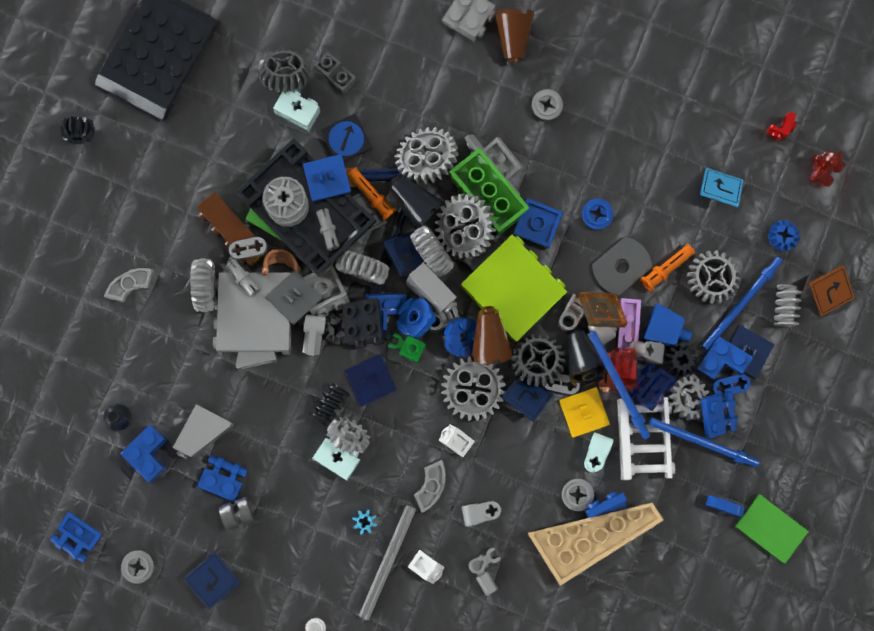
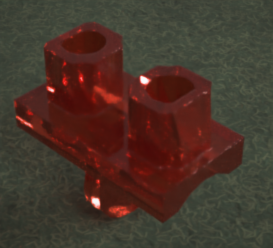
(824, 165)

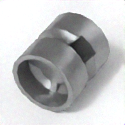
(236, 513)

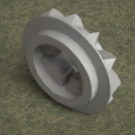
(542, 97)
(583, 502)
(130, 573)

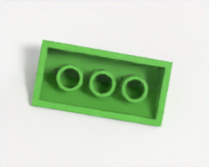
(481, 178)

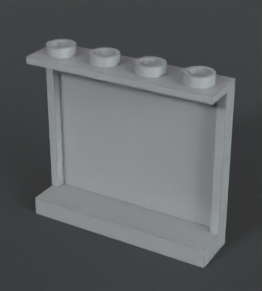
(248, 321)

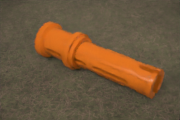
(377, 201)
(660, 272)

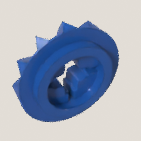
(605, 210)
(776, 240)

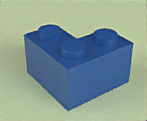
(141, 454)

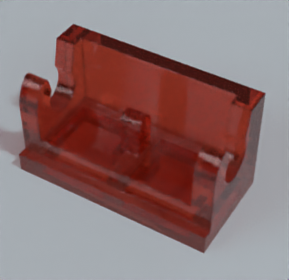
(625, 363)

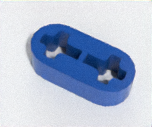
(729, 381)
(725, 506)

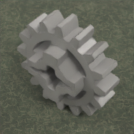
(688, 398)
(348, 436)

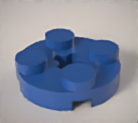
(423, 322)
(452, 332)

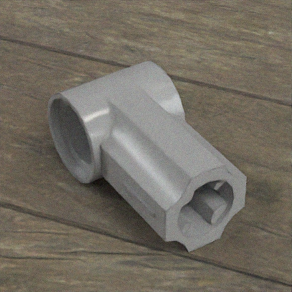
(314, 329)

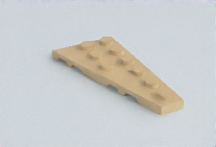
(582, 543)

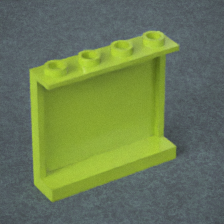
(515, 286)

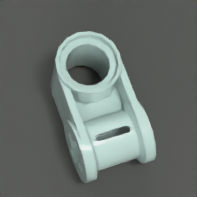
(599, 449)

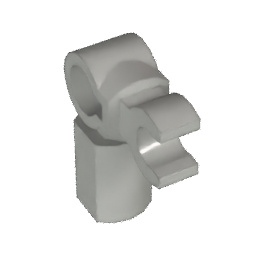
(484, 579)

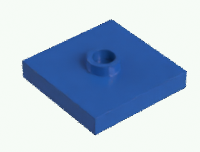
(538, 224)

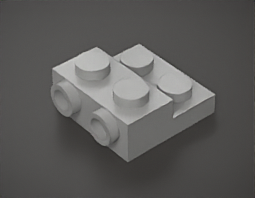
(470, 17)
(330, 289)

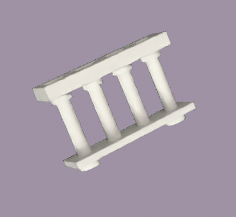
(628, 449)

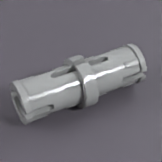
(327, 229)
(243, 278)

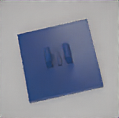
(326, 177)

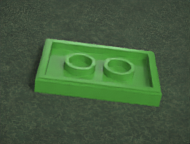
(771, 528)

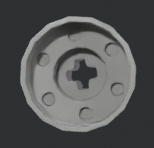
(296, 204)

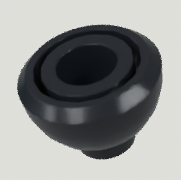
(117, 417)

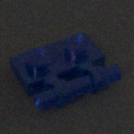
(655, 389)

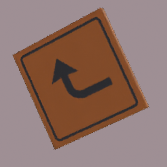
(831, 290)

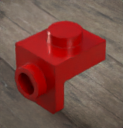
(788, 125)

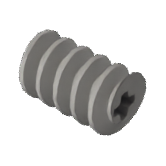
(787, 305)

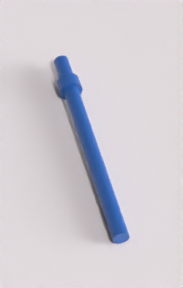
(766, 274)
(637, 419)
(738, 456)

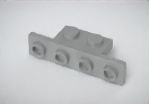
(498, 155)

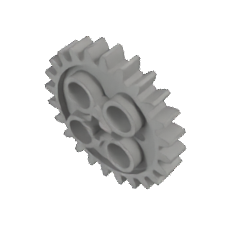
(426, 155)
(471, 243)
(471, 407)

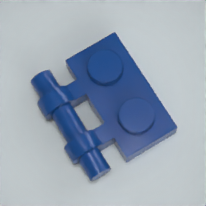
(714, 414)
(219, 484)
(80, 532)

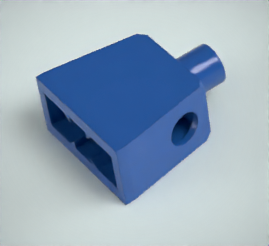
(665, 327)

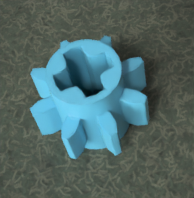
(362, 516)

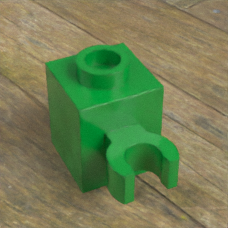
(410, 348)

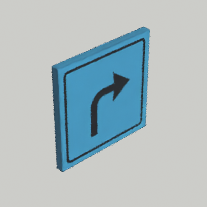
(721, 187)

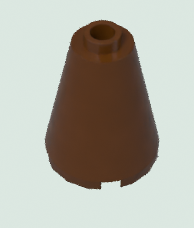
(514, 32)
(490, 338)

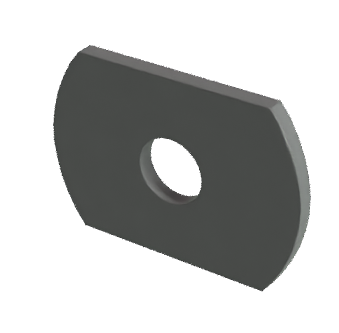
(636, 257)

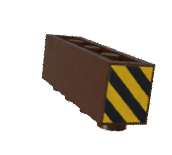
(228, 225)

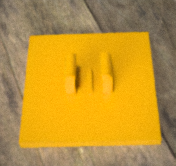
(584, 412)

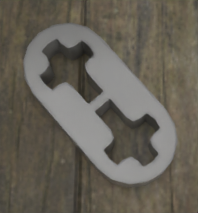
(249, 253)
(562, 389)

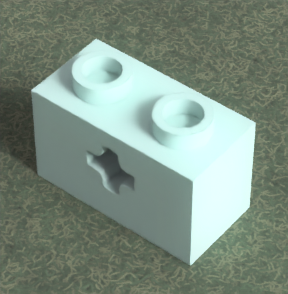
(305, 117)
(325, 457)

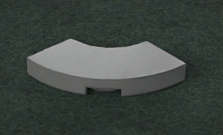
(128, 282)
(432, 487)

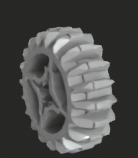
(432, 251)
(362, 267)
(708, 272)
(203, 285)

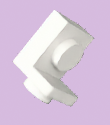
(456, 440)
(426, 567)

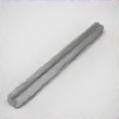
(387, 562)

